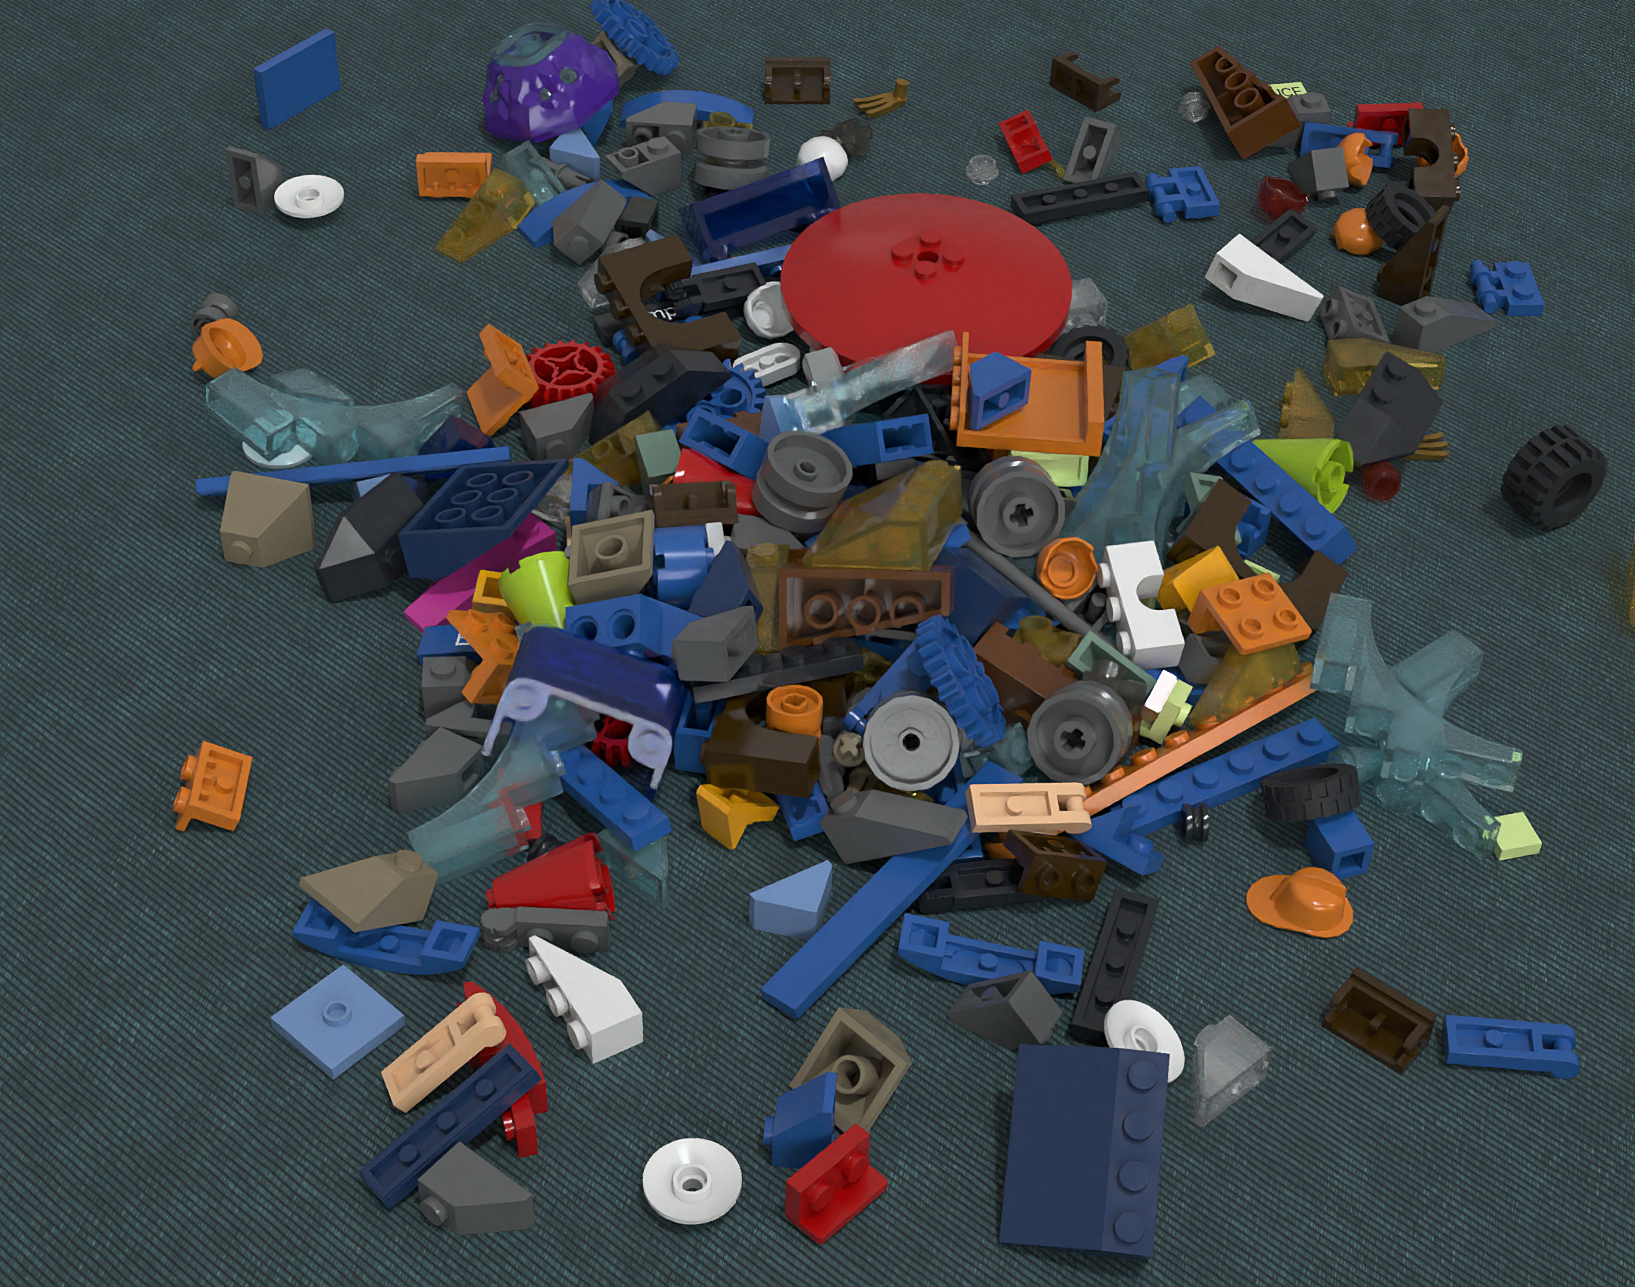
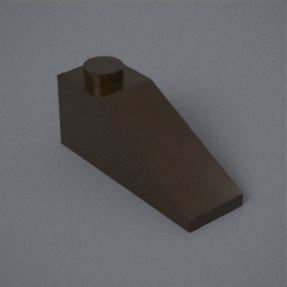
(1414, 266)

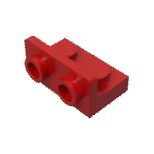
(1382, 117)
(833, 1186)

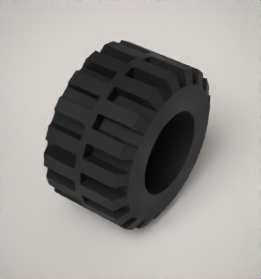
(1554, 477)

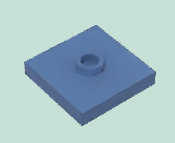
(338, 1021)

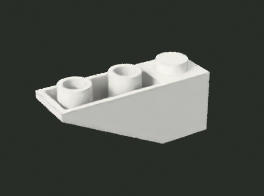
(1260, 280)
(592, 1002)

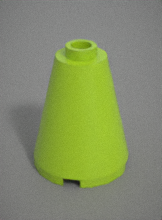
(1314, 464)
(539, 589)

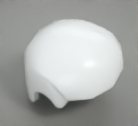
(825, 147)
(766, 313)

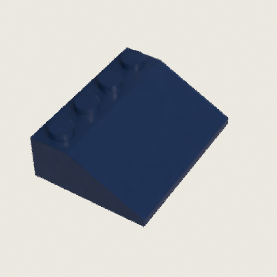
(474, 514)
(1085, 1150)

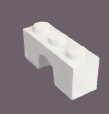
(1144, 635)

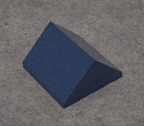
(980, 594)

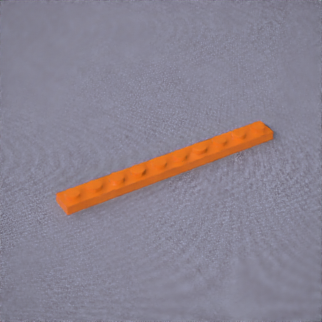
(1178, 750)

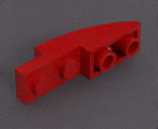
(519, 1118)

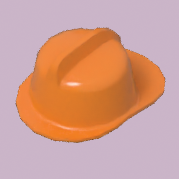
(225, 346)
(1302, 902)

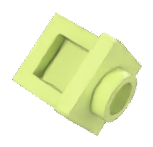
(1173, 712)

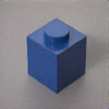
(1340, 844)

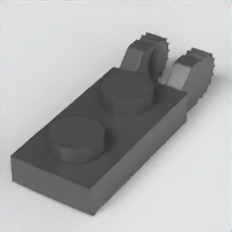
(564, 928)

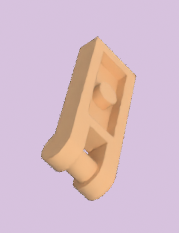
(1027, 807)
(443, 1051)

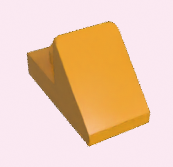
(1185, 580)
(729, 810)

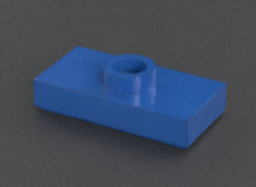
(803, 814)

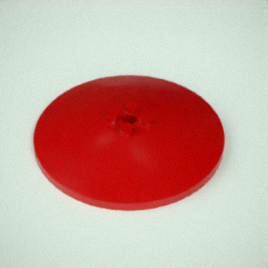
(924, 266)

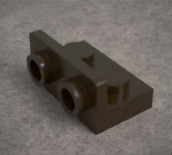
(1056, 865)

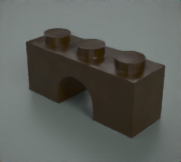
(1431, 136)

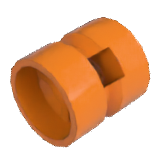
(794, 710)

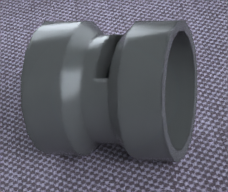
(213, 308)

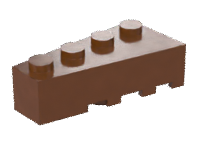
(1244, 104)
(857, 601)
(1027, 679)

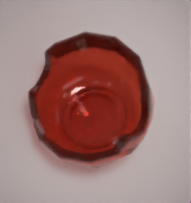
(1279, 195)

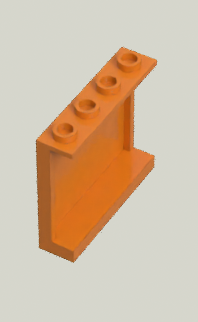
(1061, 410)

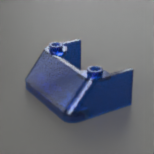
(760, 209)
(599, 679)

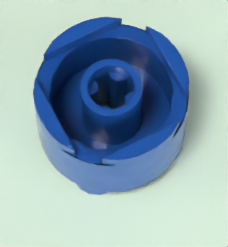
(679, 564)

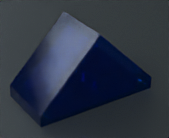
(452, 437)

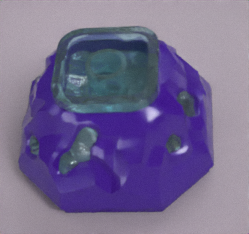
(545, 83)

